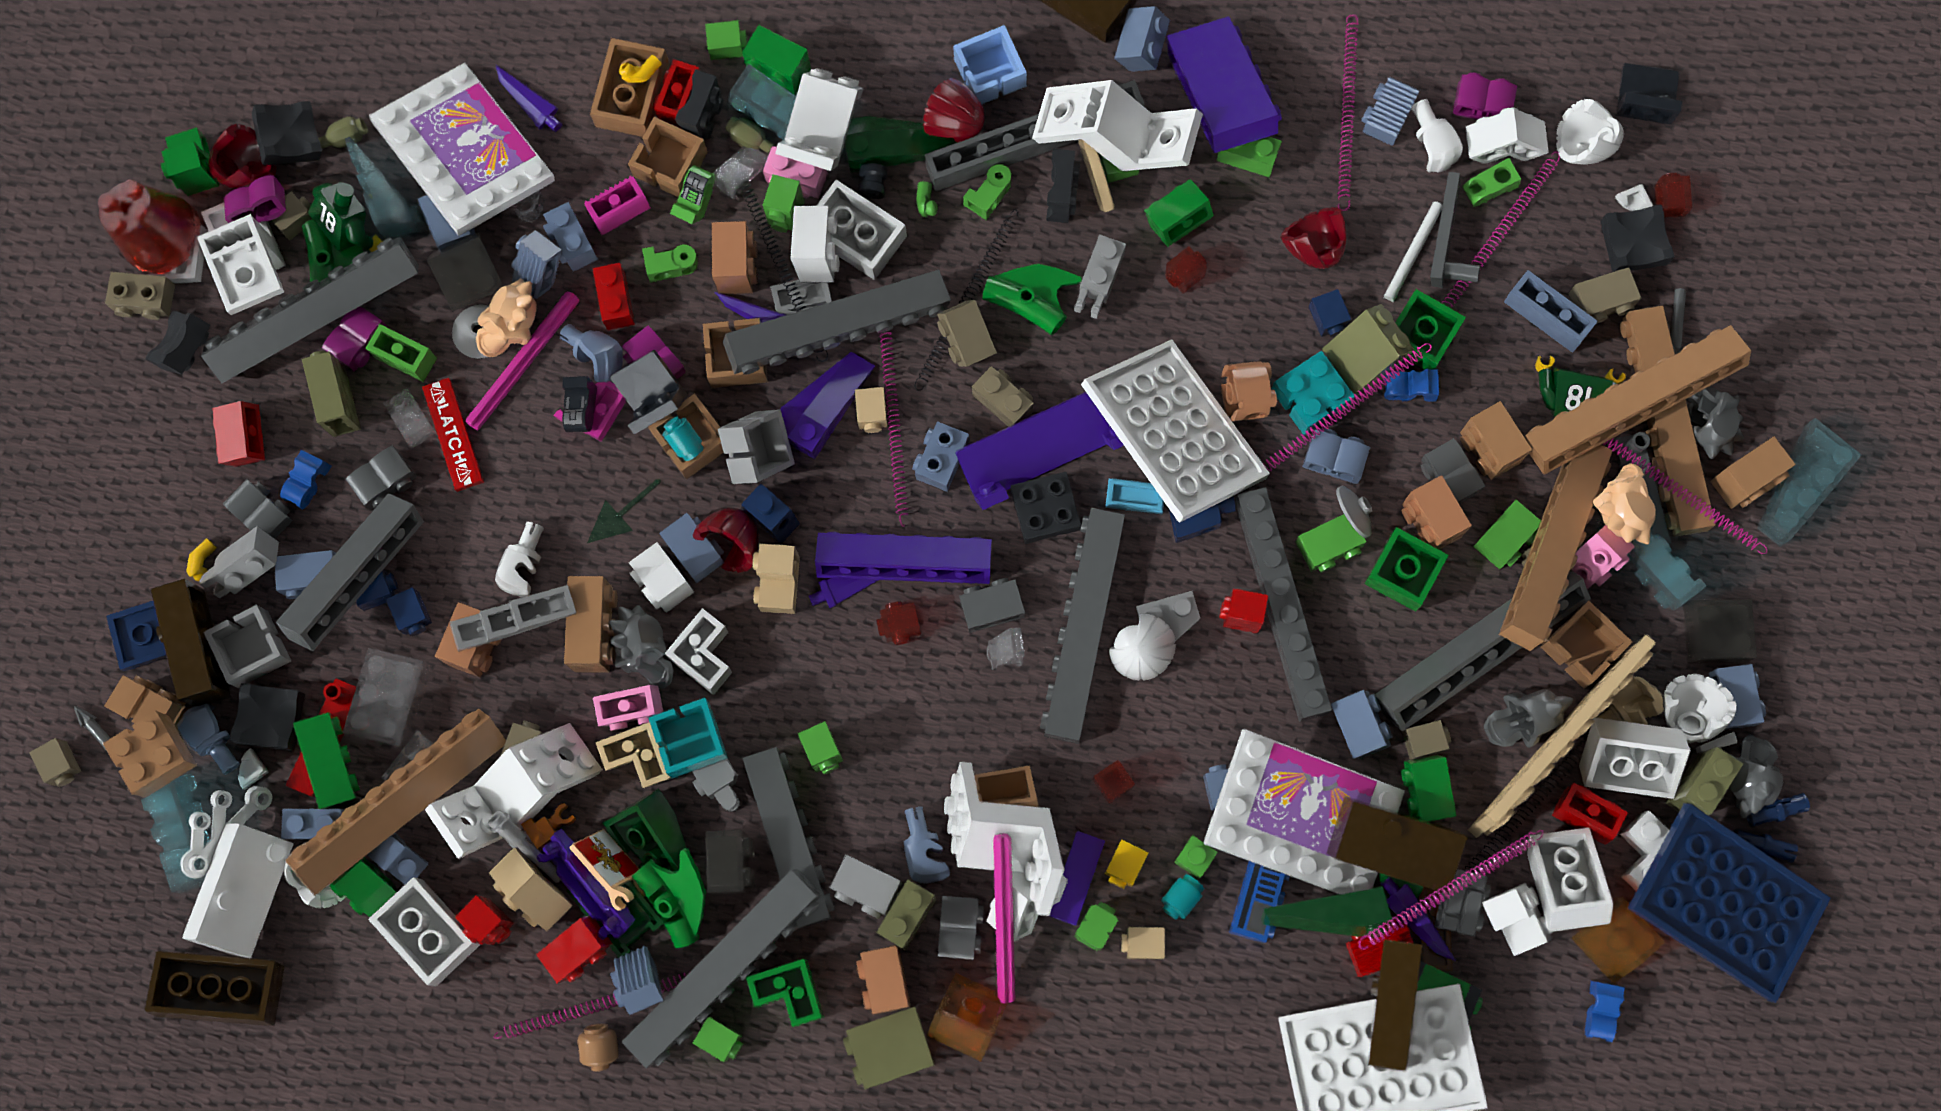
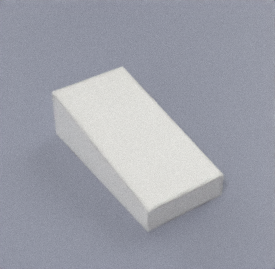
(1727, 740)

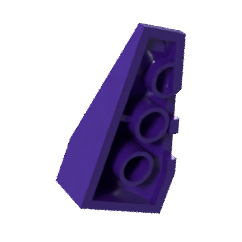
(821, 405)

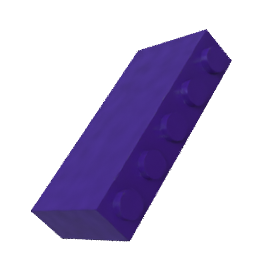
(1223, 84)

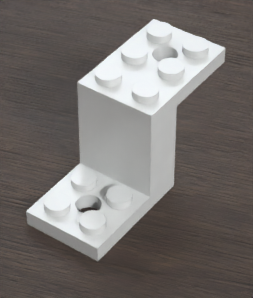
(820, 119)
(1117, 126)
(241, 259)
(516, 785)
(1030, 830)

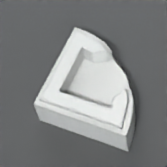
(1634, 198)
(250, 769)

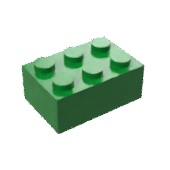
(326, 760)

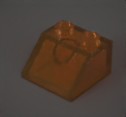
(1621, 944)
(967, 1017)

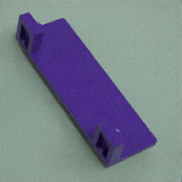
(1034, 448)

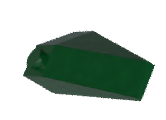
(889, 142)
(649, 831)
(1341, 914)

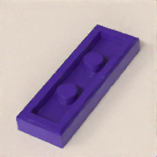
(1079, 872)

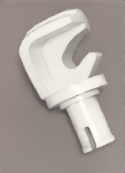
(1438, 137)
(517, 556)

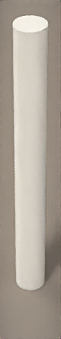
(1413, 251)

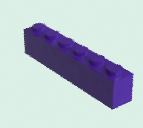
(903, 558)

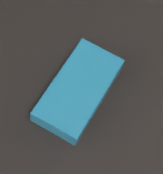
(1133, 496)

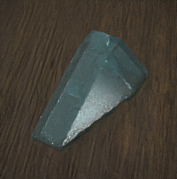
(386, 205)

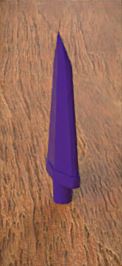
(535, 106)
(748, 309)
(838, 589)
(1404, 898)

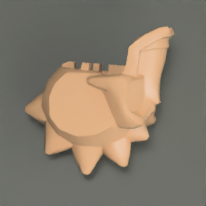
(506, 319)
(1627, 506)

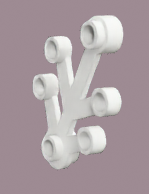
(205, 853)

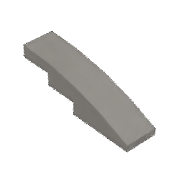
(512, 618)

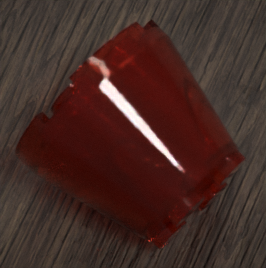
(149, 225)

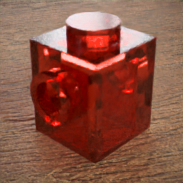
(1185, 269)
(898, 623)

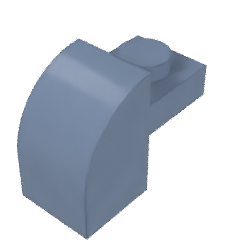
(398, 859)

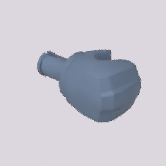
(595, 346)
(203, 735)
(921, 841)

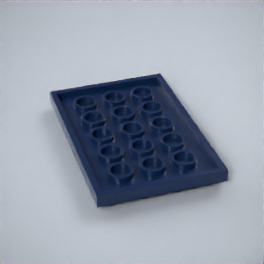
(1729, 902)

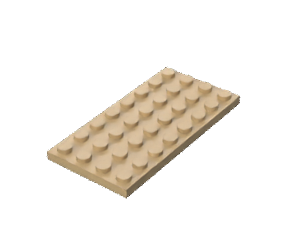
(1562, 738)

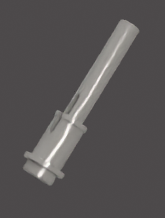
(516, 838)

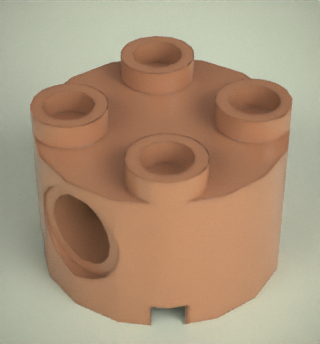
(1248, 390)

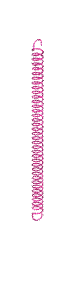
(1352, 111)
(1507, 215)
(1348, 405)
(898, 425)
(1683, 497)
(1422, 907)
(572, 1013)

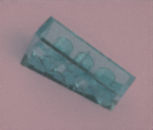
(762, 101)
(1820, 465)
(1661, 570)
(171, 812)

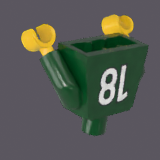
(341, 217)
(1567, 389)

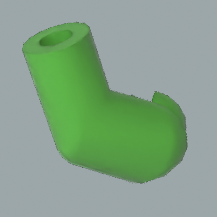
(923, 201)

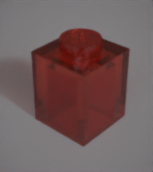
(1674, 194)
(1113, 782)

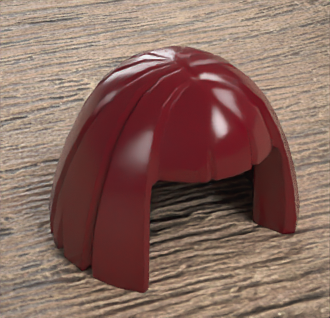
(953, 112)
(237, 158)
(1317, 238)
(736, 527)

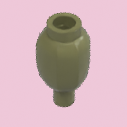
(342, 129)
(748, 134)

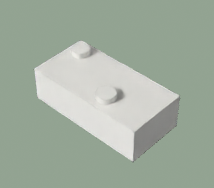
(238, 890)

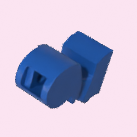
(1411, 384)
(301, 484)
(1603, 1014)

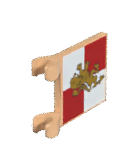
(608, 865)

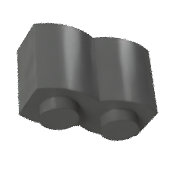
(1455, 468)
(381, 475)
(255, 509)
(958, 927)

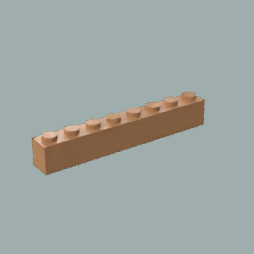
(1637, 399)
(1671, 429)
(1555, 548)
(395, 801)

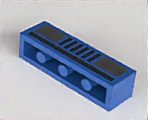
(1259, 891)

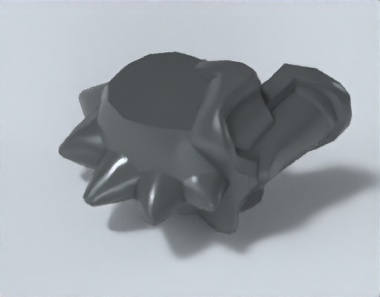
(1715, 420)
(641, 646)
(1526, 717)
(1757, 781)

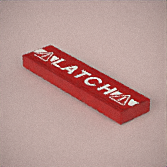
(452, 434)

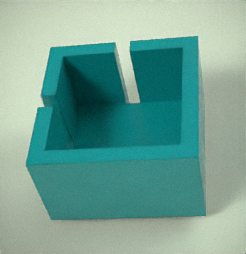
(1314, 389)
(690, 740)

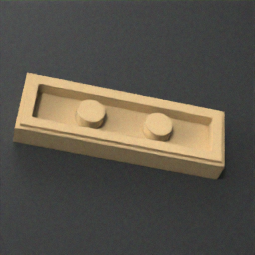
(1097, 177)

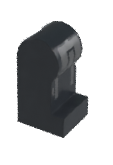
(578, 404)

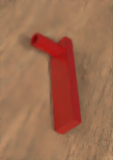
(338, 703)

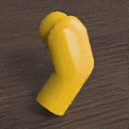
(639, 73)
(197, 557)

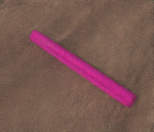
(522, 360)
(1004, 917)

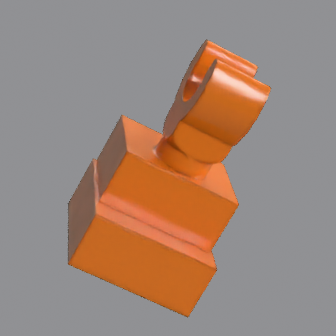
(543, 829)

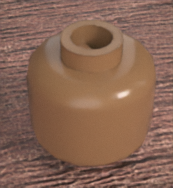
(598, 1047)

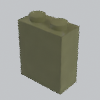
(1368, 348)
(330, 393)
(1706, 781)
(906, 915)
(888, 1048)

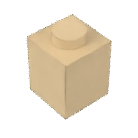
(871, 409)
(1144, 943)

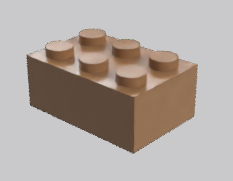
(622, 104)
(589, 630)

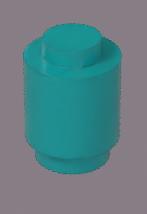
(683, 438)
(1182, 897)

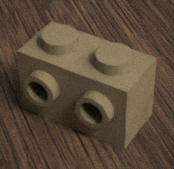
(140, 295)
(1606, 295)
(966, 333)
(1002, 397)

